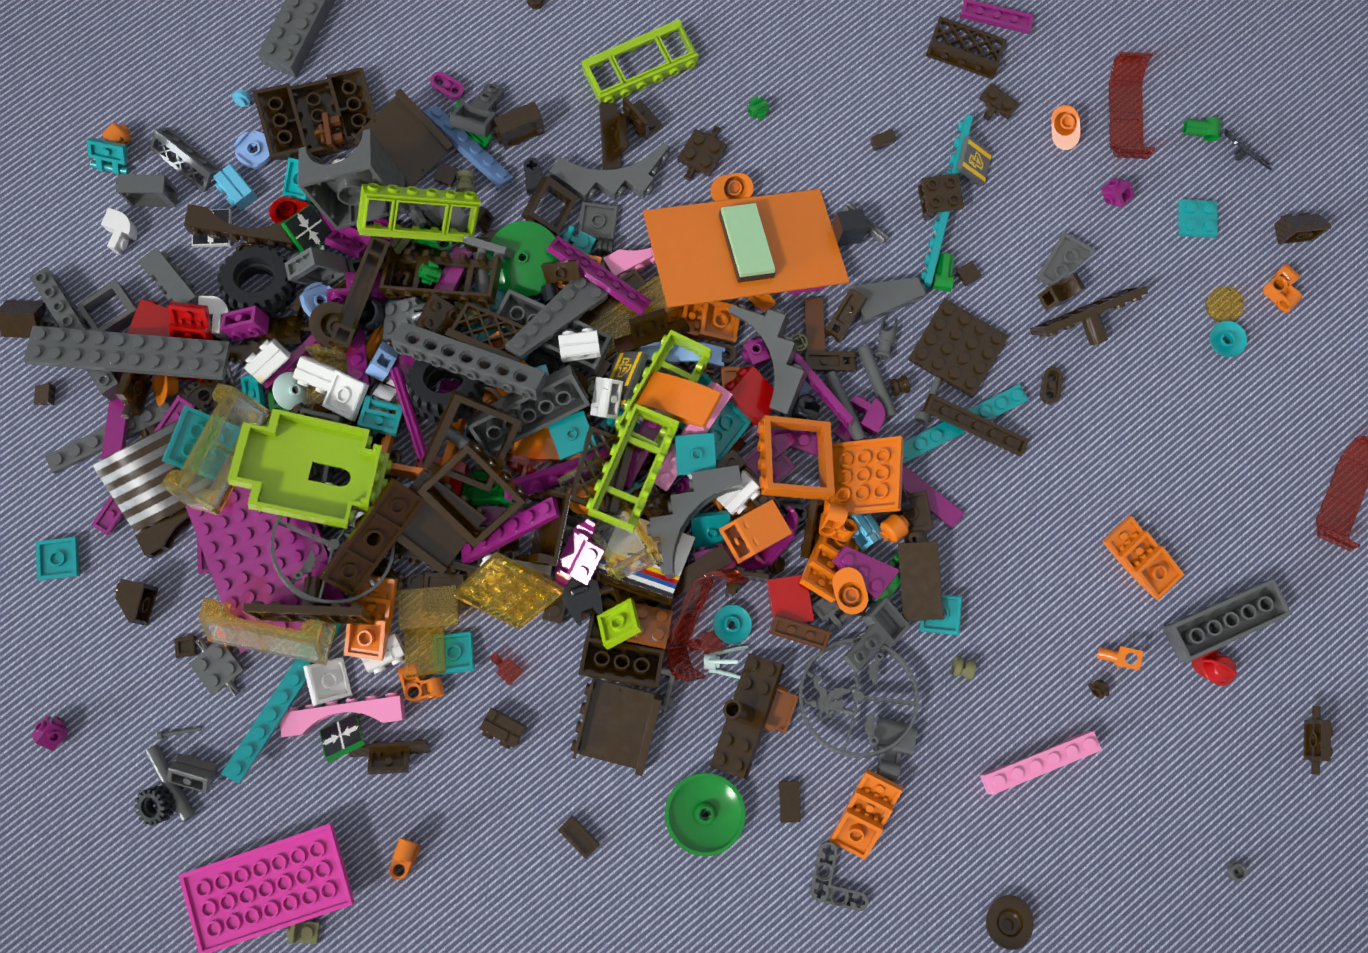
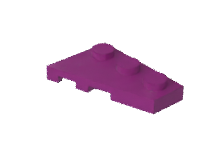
(874, 572)

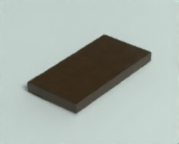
(920, 581)

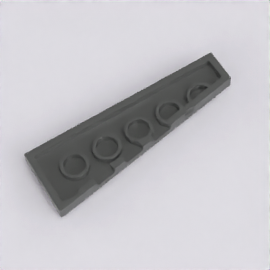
(564, 308)

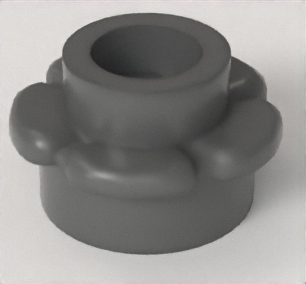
(1242, 871)

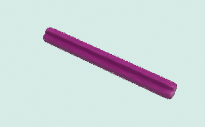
(408, 412)

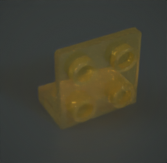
(333, 357)

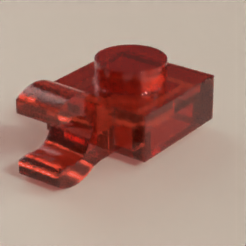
(709, 643)
(508, 670)

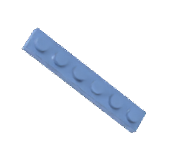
(469, 148)

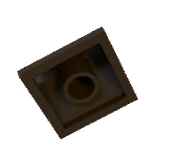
(19, 317)

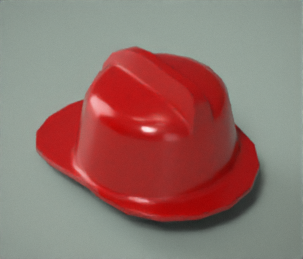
(285, 207)
(1216, 667)

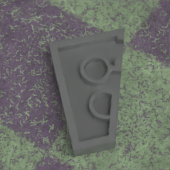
(1063, 259)

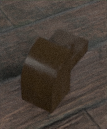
(1062, 292)

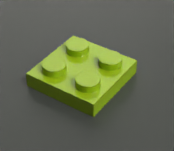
(619, 623)

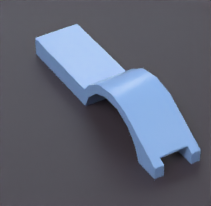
(680, 354)

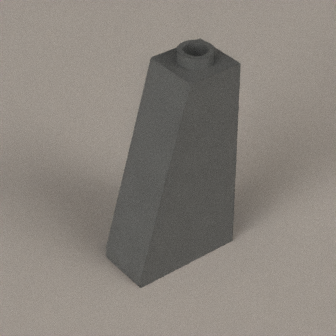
(888, 297)

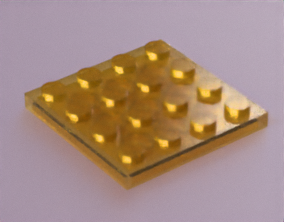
(508, 591)

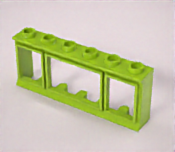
(640, 81)
(420, 196)
(658, 359)
(602, 486)

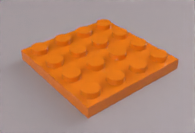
(868, 475)

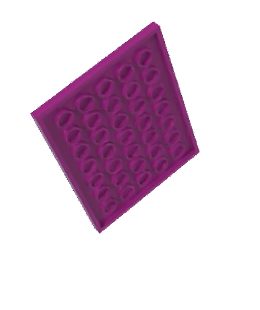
(240, 557)

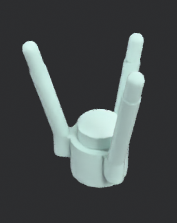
(712, 661)

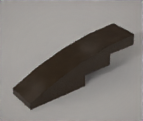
(712, 561)

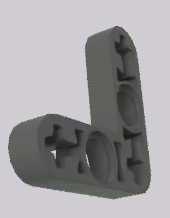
(828, 896)

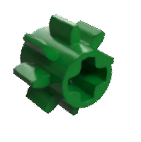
(757, 108)
(429, 273)

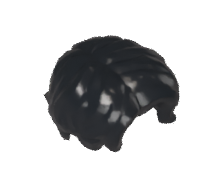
(372, 315)
(806, 408)

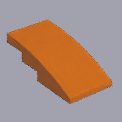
(708, 321)
(679, 399)
(539, 447)
(1143, 558)
(820, 568)
(372, 640)
(866, 814)

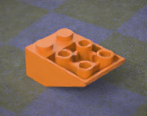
(755, 531)

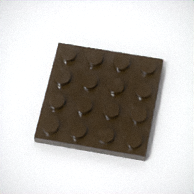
(958, 348)

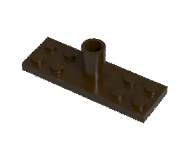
(1090, 316)
(372, 537)
(307, 610)
(747, 715)

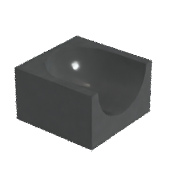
(337, 186)

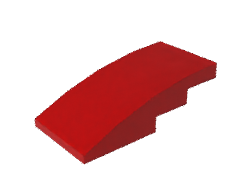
(190, 322)

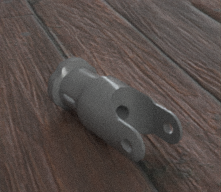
(886, 340)

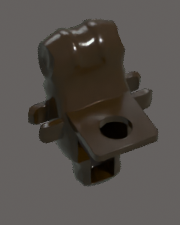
(656, 503)

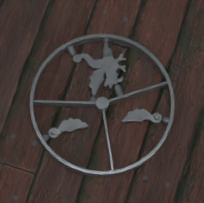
(308, 565)
(826, 703)

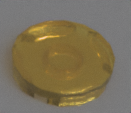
(1224, 304)

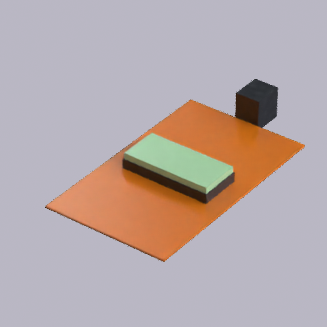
(750, 246)

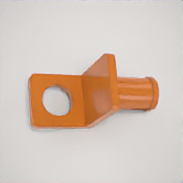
(1119, 657)

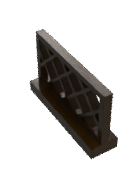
(962, 57)
(482, 344)
(618, 480)

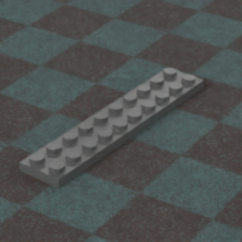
(127, 353)

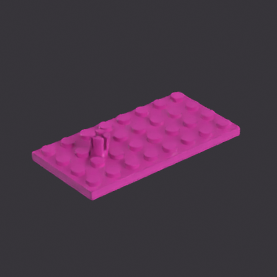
(266, 889)

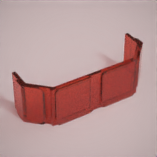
(1127, 106)
(1344, 496)
(676, 648)

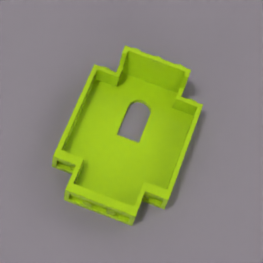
(279, 460)

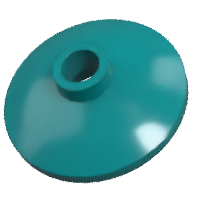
(1233, 334)
(741, 621)

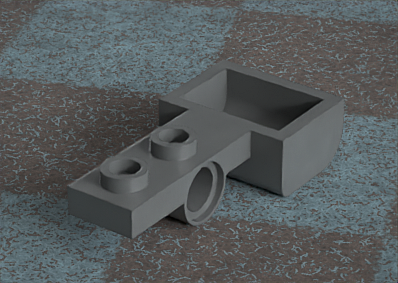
(480, 114)
(885, 628)
(887, 733)

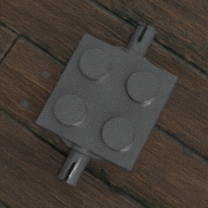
(217, 667)

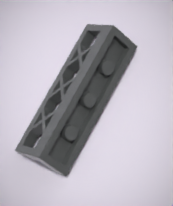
(185, 153)

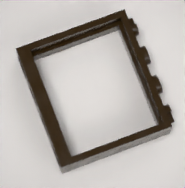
(444, 424)
(451, 515)

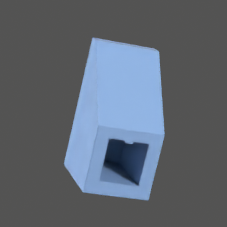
(382, 362)

